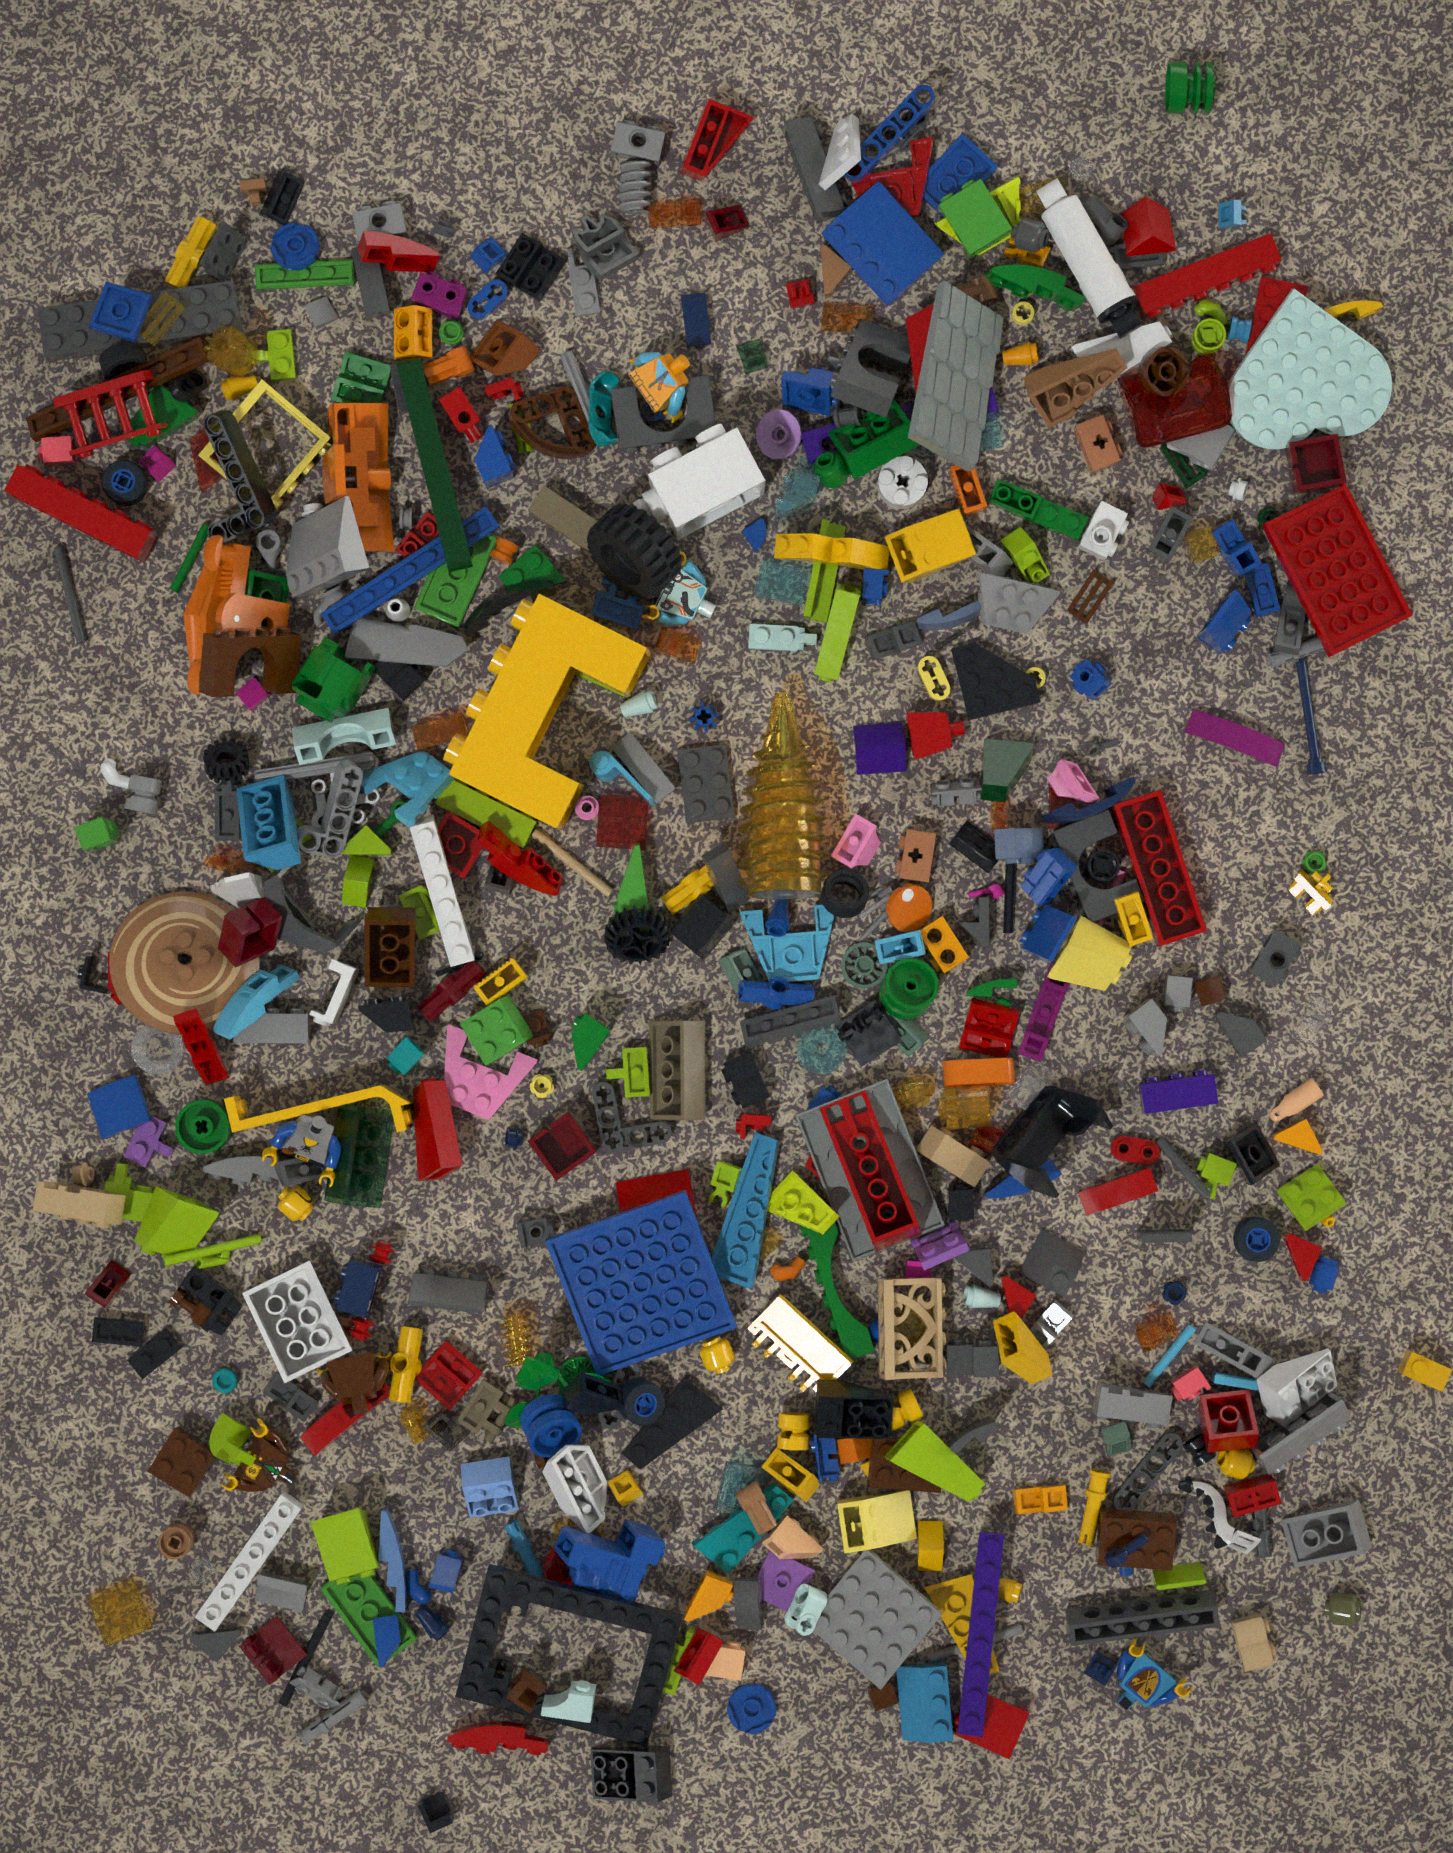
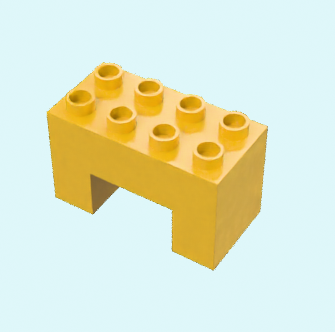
(525, 699)

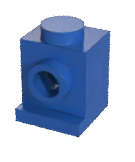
(874, 586)

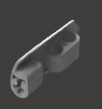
(398, 644)

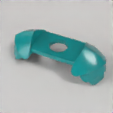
(600, 396)

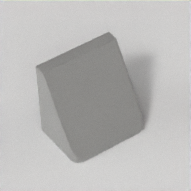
(321, 312)

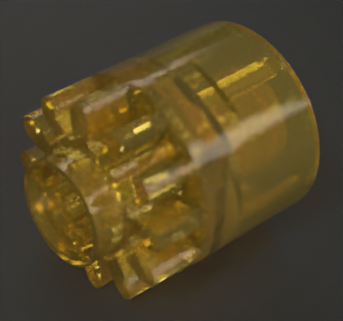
(232, 351)
(965, 1107)

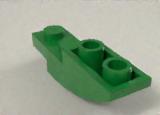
(1026, 280)
(1038, 510)

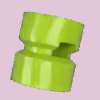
(1208, 336)

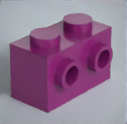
(441, 296)

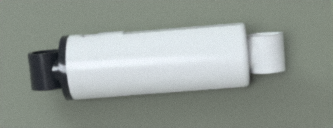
(1089, 259)

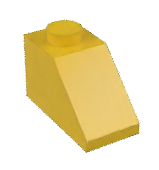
(1424, 1370)
(791, 1475)

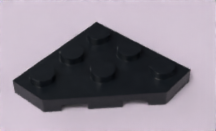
(991, 683)

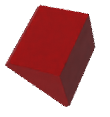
(1148, 229)

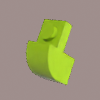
(227, 1441)

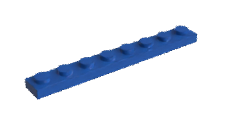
(403, 575)

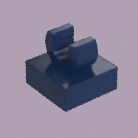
(1100, 1668)

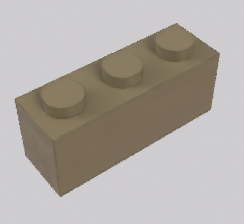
(563, 516)

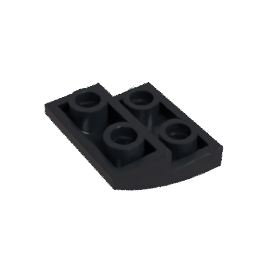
(530, 267)

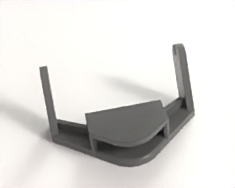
(295, 924)

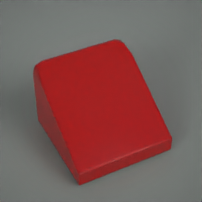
(1168, 496)

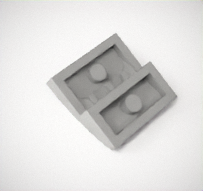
(1205, 447)

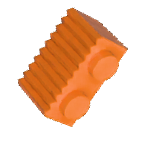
(967, 490)

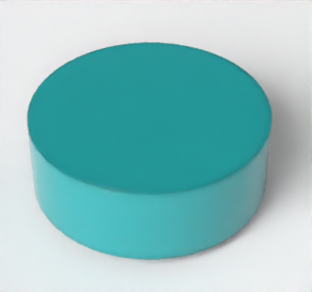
(225, 1380)

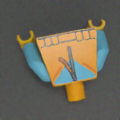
(661, 381)

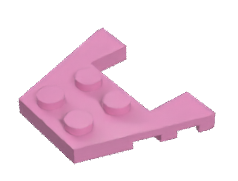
(477, 1086)

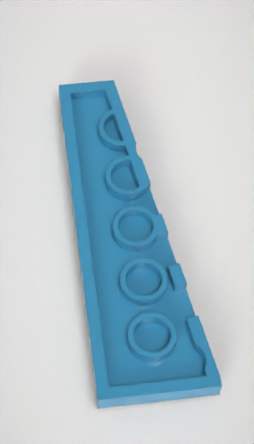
(743, 1229)

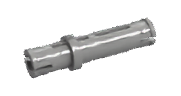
(1307, 648)
(332, 1717)

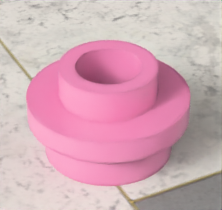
(586, 815)

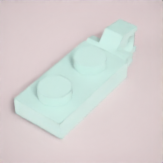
(779, 637)

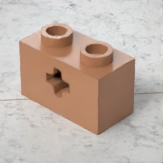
(1097, 458)
(921, 869)

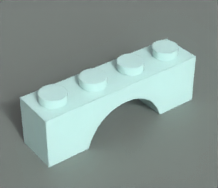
(317, 739)

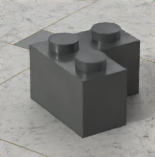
(974, 1359)

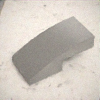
(1050, 1323)

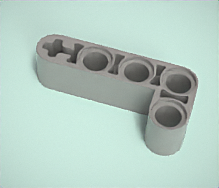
(334, 808)

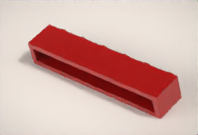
(1207, 275)

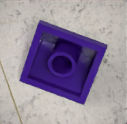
(879, 748)

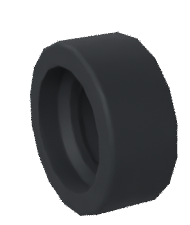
(118, 354)
(850, 878)

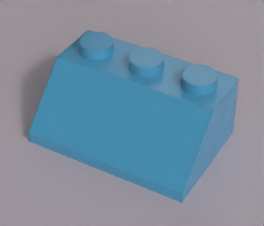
(924, 1702)

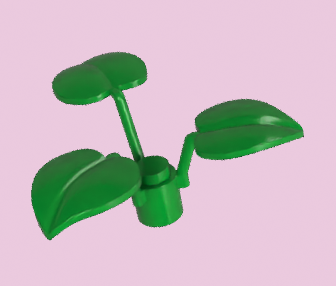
(532, 1375)

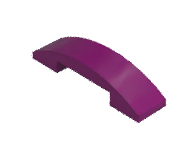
(1234, 737)
(1042, 1018)

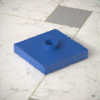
(120, 311)

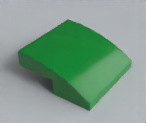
(361, 380)

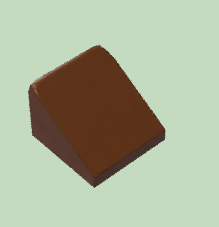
(1210, 990)
(883, 1698)

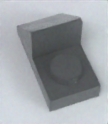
(979, 930)

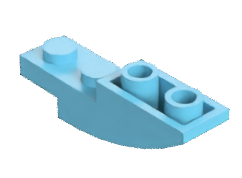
(249, 1000)

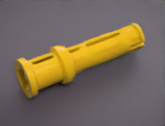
(1095, 1495)

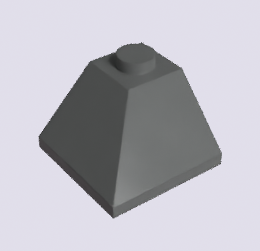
(1052, 1263)

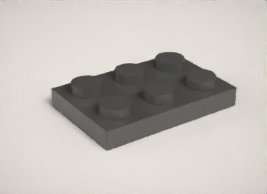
(706, 783)

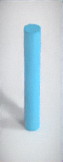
(1169, 1356)

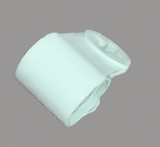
(806, 1607)

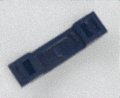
(1068, 814)

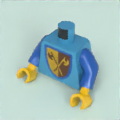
(1146, 1680)

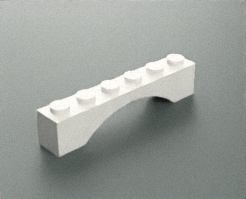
(441, 891)

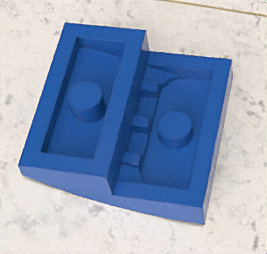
(119, 1106)

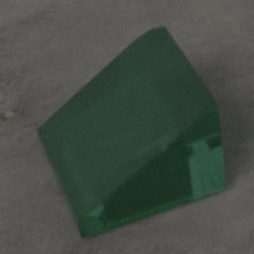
(752, 356)

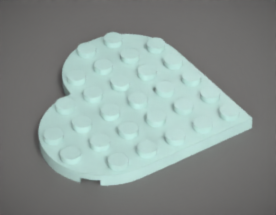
(1307, 377)

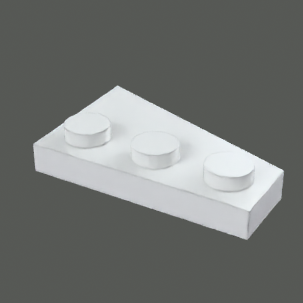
(843, 151)

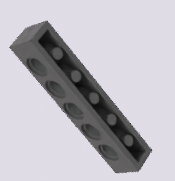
(1142, 1617)

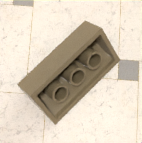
(677, 1070)

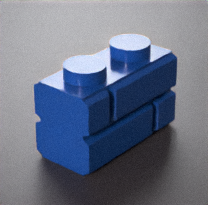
(1048, 876)

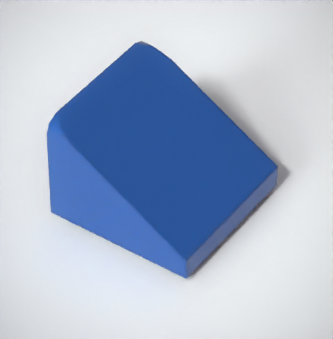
(488, 255)

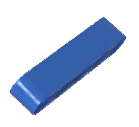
(901, 128)

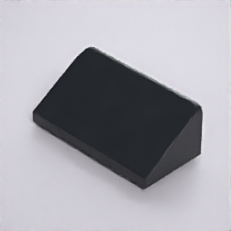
(282, 197)
(975, 846)

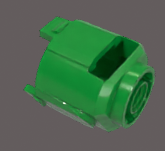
(328, 683)

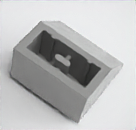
(1149, 1025)

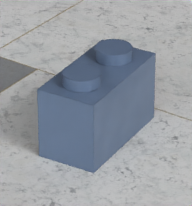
(1018, 844)

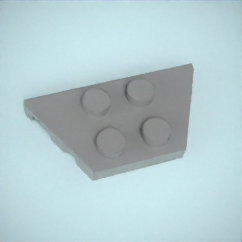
(1012, 602)

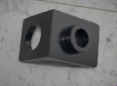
(84, 973)

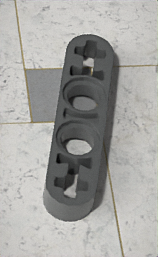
(1150, 1474)

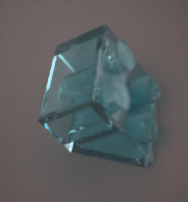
(799, 494)

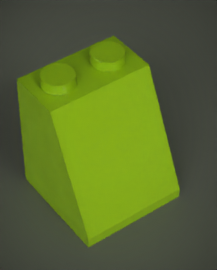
(173, 1223)
(346, 1546)

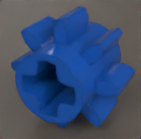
(698, 714)

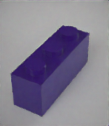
(1178, 1092)

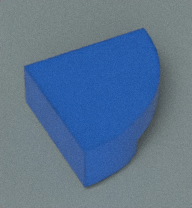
(755, 534)

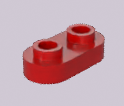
(1135, 1150)

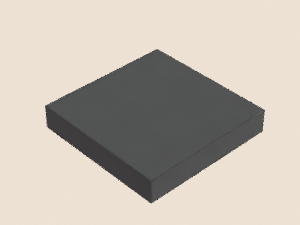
(1164, 1235)

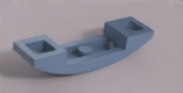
(935, 621)

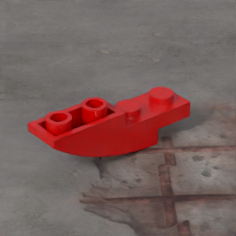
(522, 866)
(337, 1422)
(487, 1735)

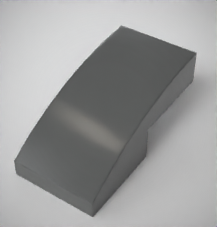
(893, 640)
(290, 1396)
(747, 1603)

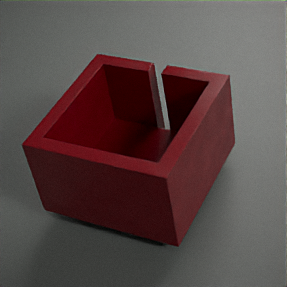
(1315, 464)
(249, 932)
(562, 1146)

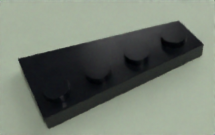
(683, 1413)

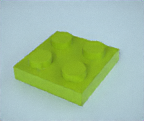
(1311, 1197)

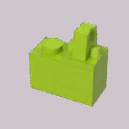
(136, 1199)

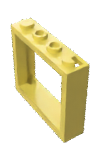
(306, 463)

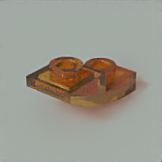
(674, 214)
(439, 731)
(997, 821)
(236, 865)

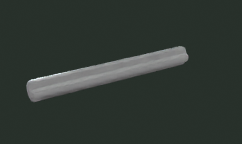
(315, 768)

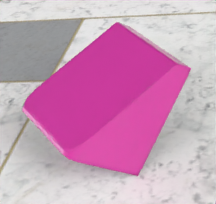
(157, 463)
(252, 694)
(915, 1270)

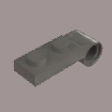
(1290, 623)

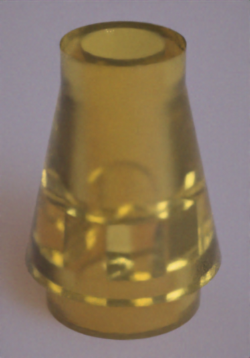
(412, 1421)

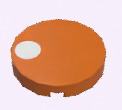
(908, 907)

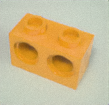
(412, 332)
(947, 941)

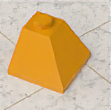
(709, 1595)

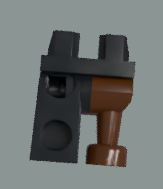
(212, 1302)

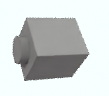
(1177, 992)

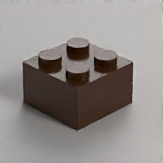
(182, 1462)

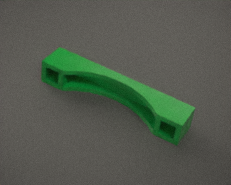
(852, 1333)

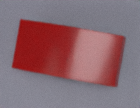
(419, 536)

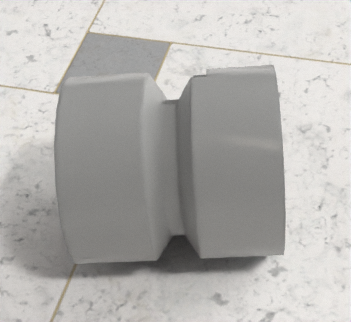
(143, 794)

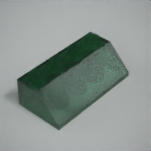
(363, 1160)

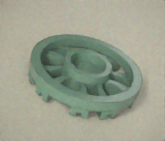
(863, 965)

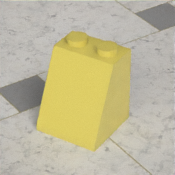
(1090, 956)

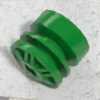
(1189, 87)

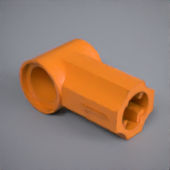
(454, 364)

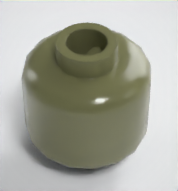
(1343, 1609)

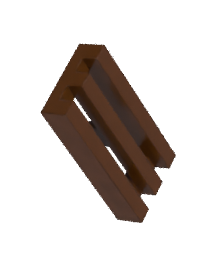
(1101, 579)

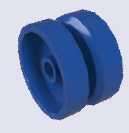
(549, 1425)

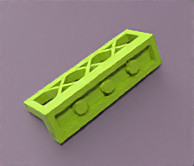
(822, 580)

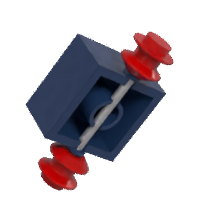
(360, 1288)

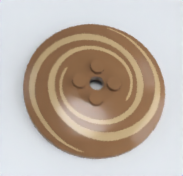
(147, 964)

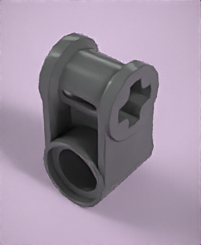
(912, 134)
(847, 414)

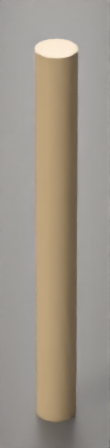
(572, 862)

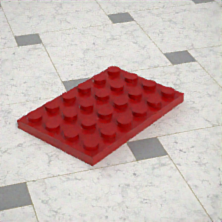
(1337, 570)

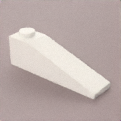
(240, 889)

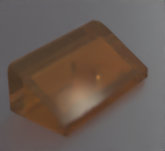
(844, 316)

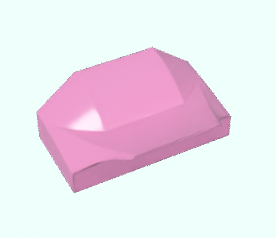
(1071, 782)
(857, 843)

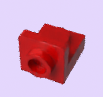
(500, 389)
(757, 1122)

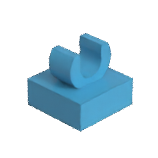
(1230, 214)

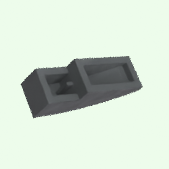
(371, 287)
(724, 877)

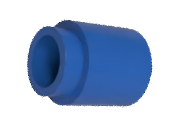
(823, 1096)
(1324, 1275)

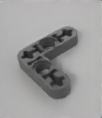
(624, 1133)

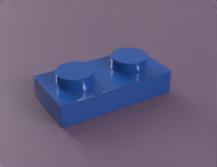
(1262, 590)

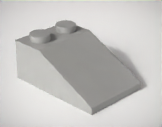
(1327, 1534)

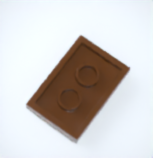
(891, 1476)

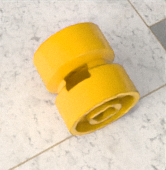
(904, 1409)
(793, 1431)

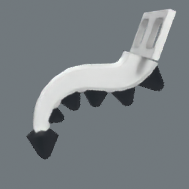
(1218, 1514)

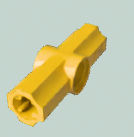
(190, 253)
(687, 890)
(403, 1376)

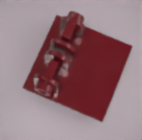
(273, 1650)

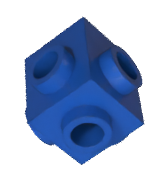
(1090, 679)

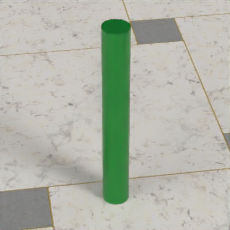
(190, 558)

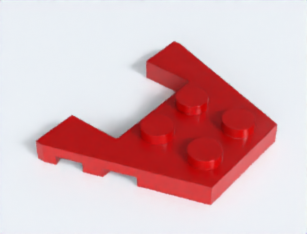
(904, 184)

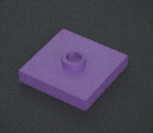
(781, 1579)

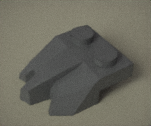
(604, 246)

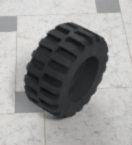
(634, 551)

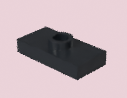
(118, 1331)

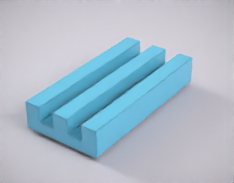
(1234, 1380)

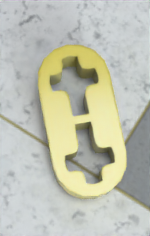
(939, 676)

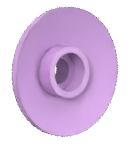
(769, 433)

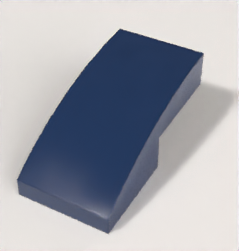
(696, 319)

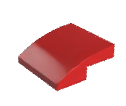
(989, 1028)
(448, 1375)

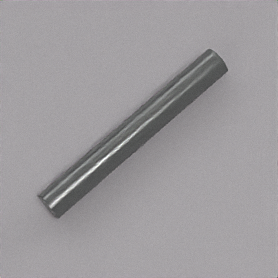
(1183, 1167)

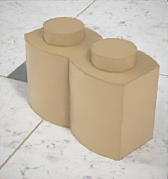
(1252, 1642)

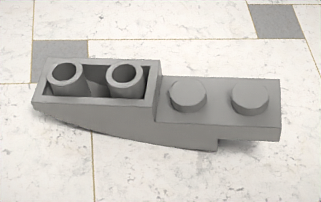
(242, 1169)

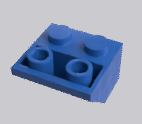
(491, 461)

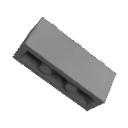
(278, 1028)

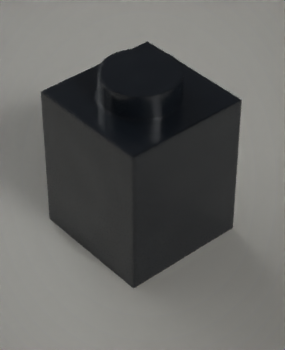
(960, 1202)

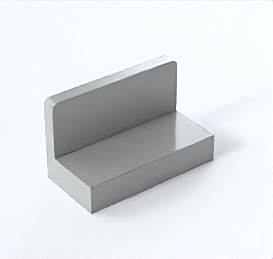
(281, 1591)

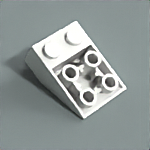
(1296, 1386)

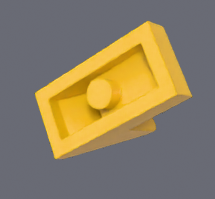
(1132, 919)

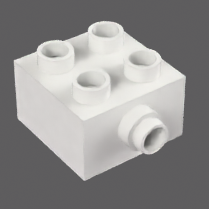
(703, 483)

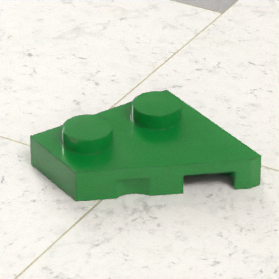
(531, 566)

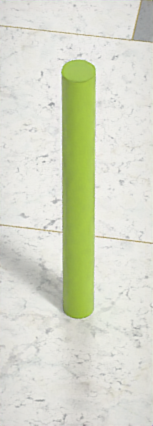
(212, 1249)

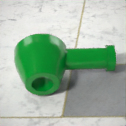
(391, 820)

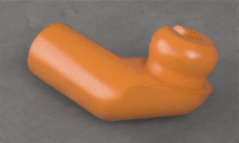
(787, 1272)

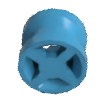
(1239, 329)

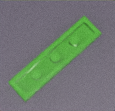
(317, 275)

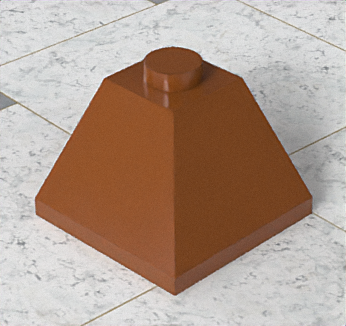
(504, 350)

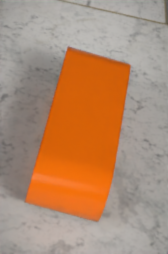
(978, 1071)

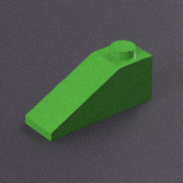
(633, 885)

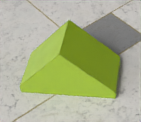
(367, 843)
(357, 881)

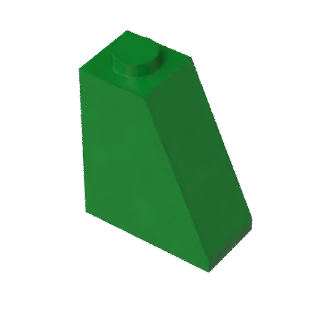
(164, 409)

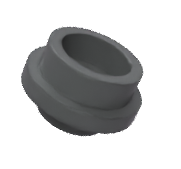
(443, 228)

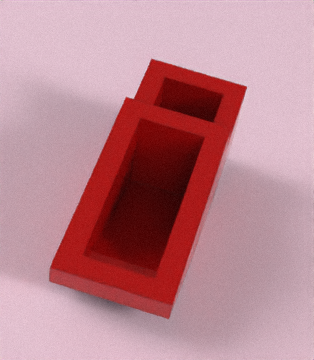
(396, 252)
(1118, 1191)

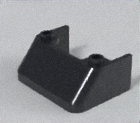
(1040, 1130)

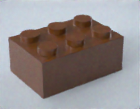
(390, 946)
(1121, 1526)

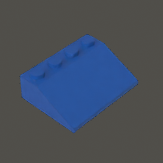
(883, 243)

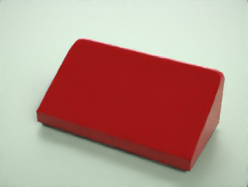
(698, 1656)

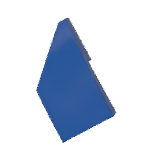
(386, 1637)

